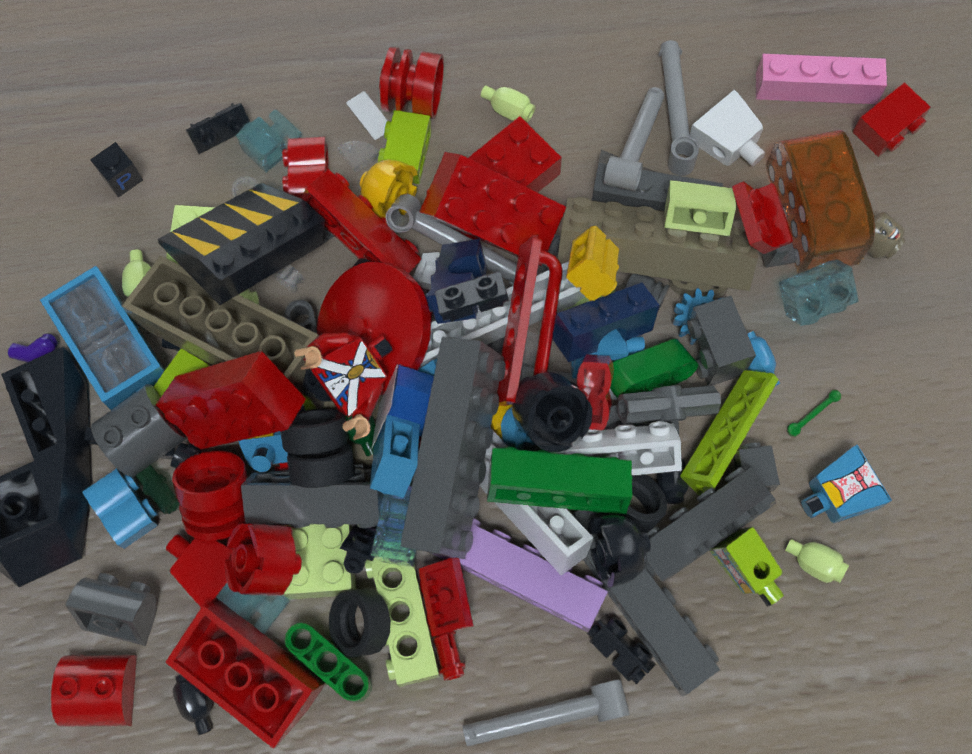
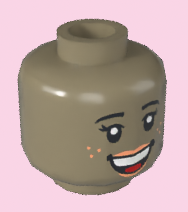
(887, 237)

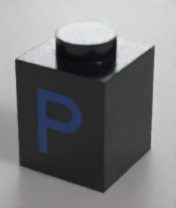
(116, 169)

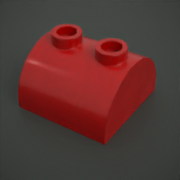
(93, 690)

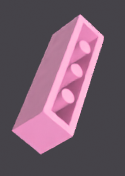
(821, 79)

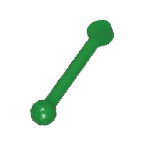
(795, 428)

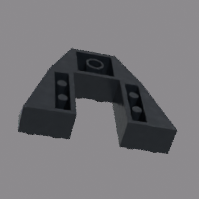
(44, 500)

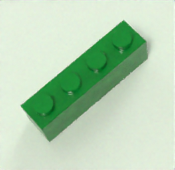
(559, 480)

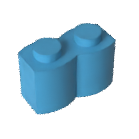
(121, 508)

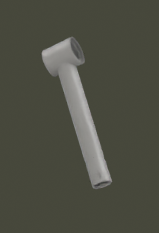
(678, 118)
(627, 170)
(441, 233)
(605, 701)

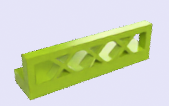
(728, 430)

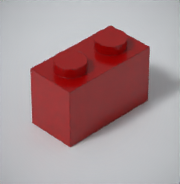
(891, 120)

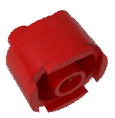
(261, 559)

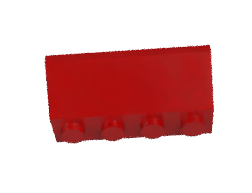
(356, 224)
(245, 672)

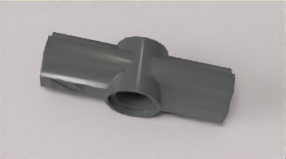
(668, 404)

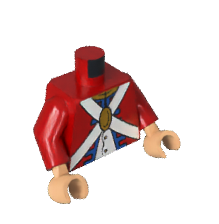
(349, 374)

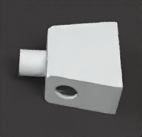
(729, 131)

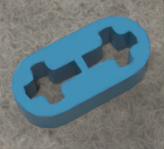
(513, 435)

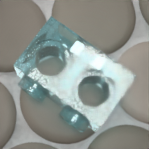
(817, 287)
(390, 531)

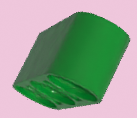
(653, 368)
(312, 659)

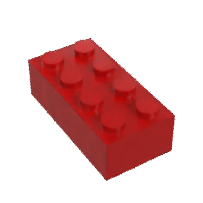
(520, 156)
(490, 205)
(231, 401)

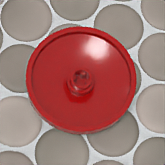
(376, 302)

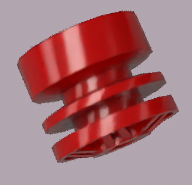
(406, 82)
(210, 494)

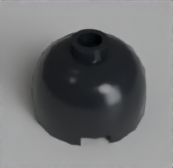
(619, 549)

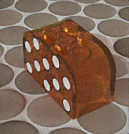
(823, 198)

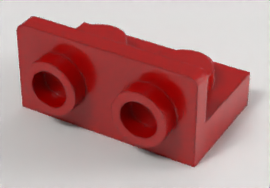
(762, 217)
(445, 597)

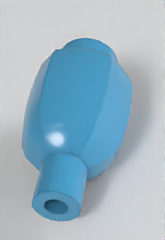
(764, 359)

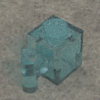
(266, 143)
(248, 605)

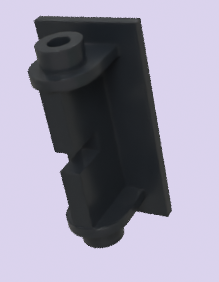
(219, 128)
(457, 300)
(359, 548)
(632, 656)

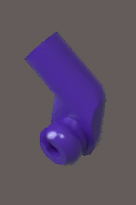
(36, 349)

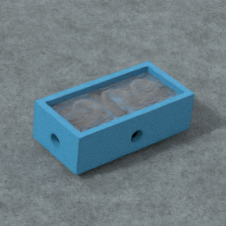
(103, 337)

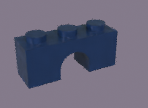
(455, 265)
(583, 326)

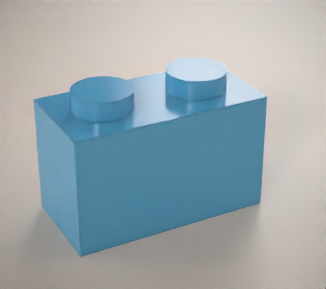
(395, 456)

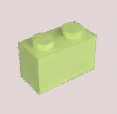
(699, 208)

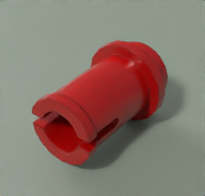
(449, 657)

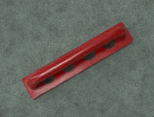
(519, 315)

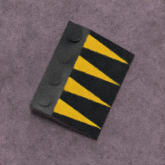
(245, 240)

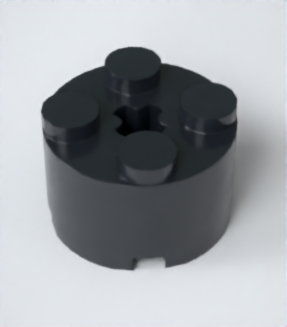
(551, 411)

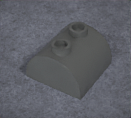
(136, 432)
(113, 609)

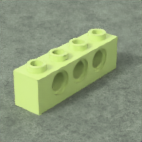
(423, 663)

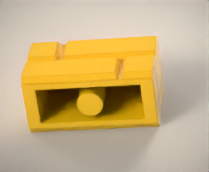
(593, 264)

